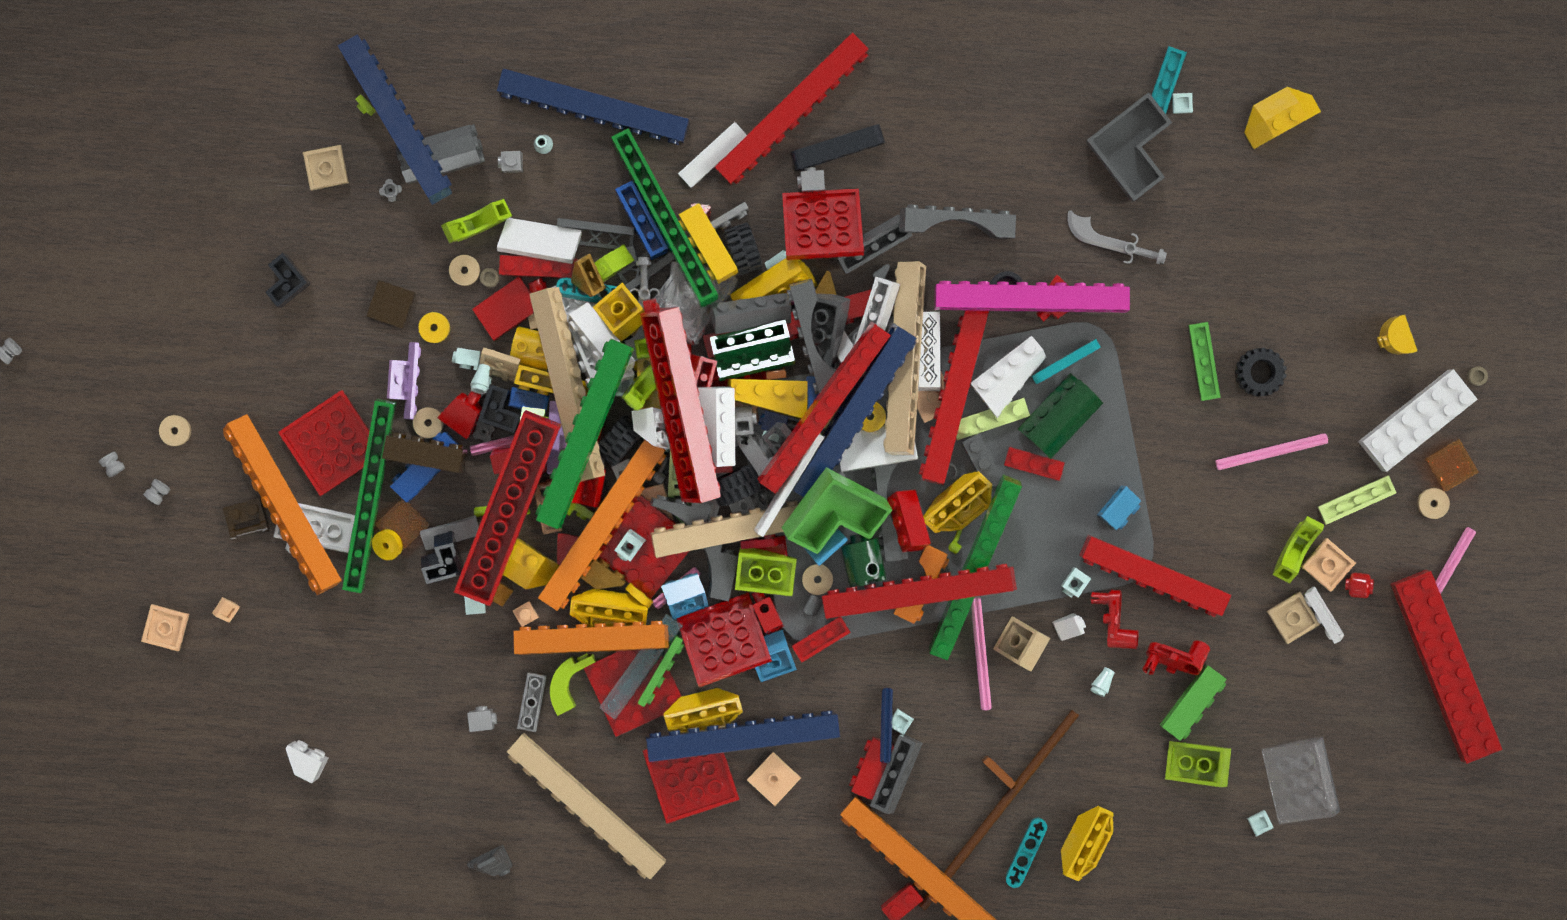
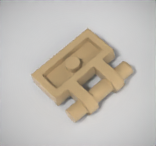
(500, 364)

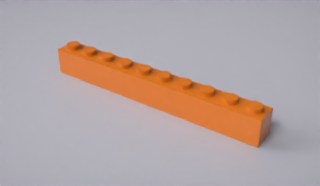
(282, 504)
(601, 524)
(912, 862)

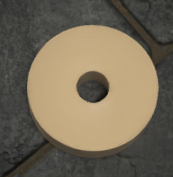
(456, 267)
(420, 419)
(181, 424)
(1425, 507)
(826, 579)

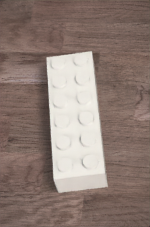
(1417, 420)

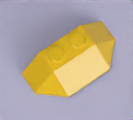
(1278, 115)
(959, 503)
(529, 566)
(607, 607)
(703, 710)
(1086, 842)

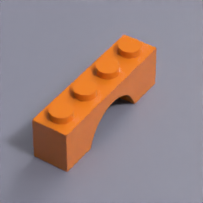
(932, 562)

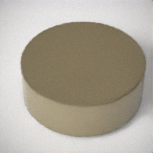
(489, 277)
(1477, 376)

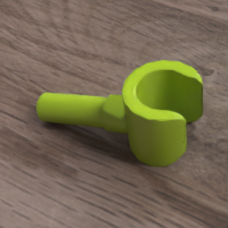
(954, 547)

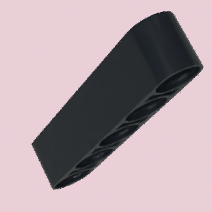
(837, 147)

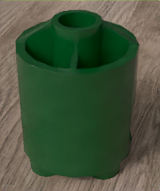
(863, 561)

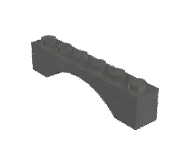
(994, 225)
(805, 298)
(891, 549)

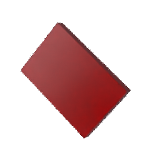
(505, 308)

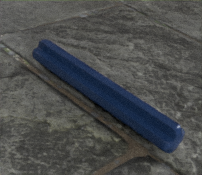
(886, 725)

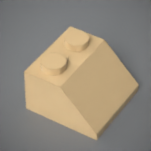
(1021, 643)

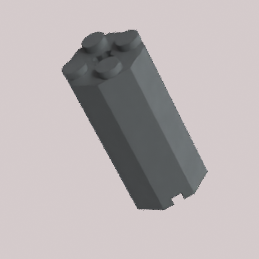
(452, 149)

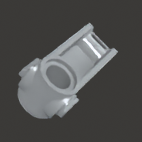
(755, 450)

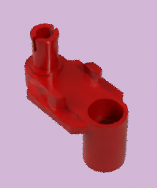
(1116, 637)
(1176, 659)

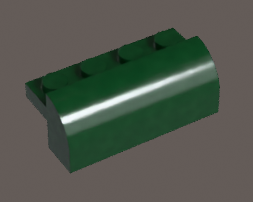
(752, 350)
(1060, 415)

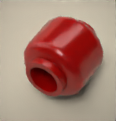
(1359, 585)

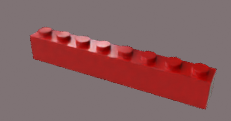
(1155, 575)

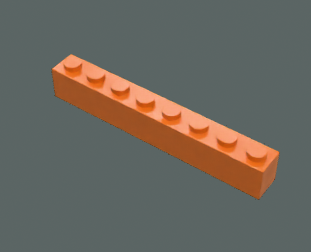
(591, 639)

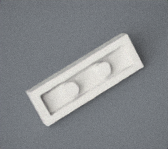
(1323, 615)

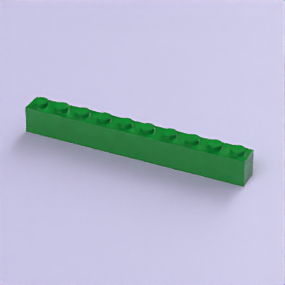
(664, 218)
(584, 434)
(368, 497)
(979, 556)

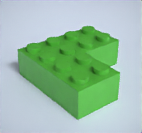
(834, 503)

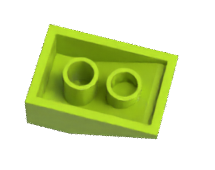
(765, 572)
(1198, 764)

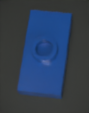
(523, 398)

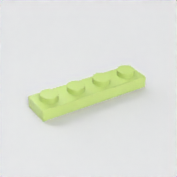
(987, 420)
(1356, 499)

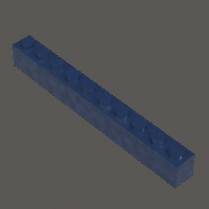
(593, 106)
(395, 120)
(857, 406)
(742, 737)

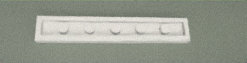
(784, 491)

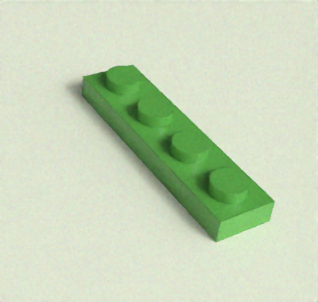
(1204, 361)
(666, 664)

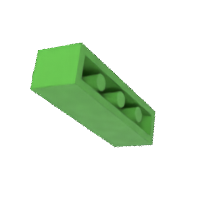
(1193, 702)

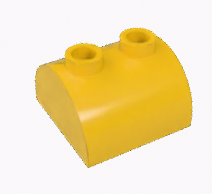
(1396, 336)
(528, 348)

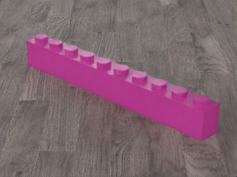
(1031, 297)

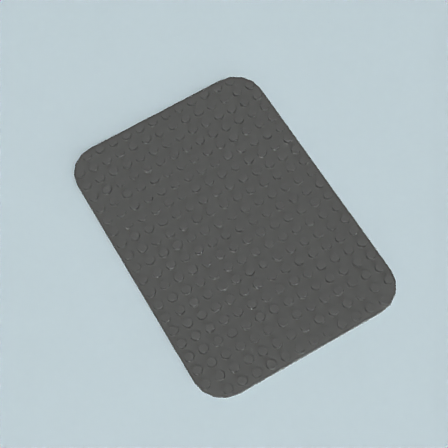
(1049, 514)

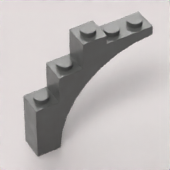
(720, 564)

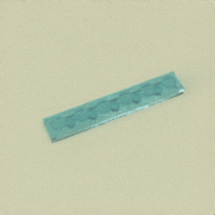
(636, 673)

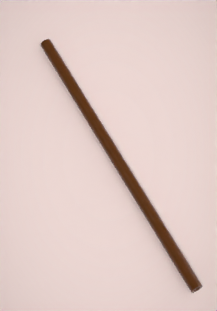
(1006, 800)

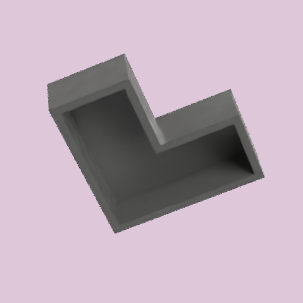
(1121, 143)

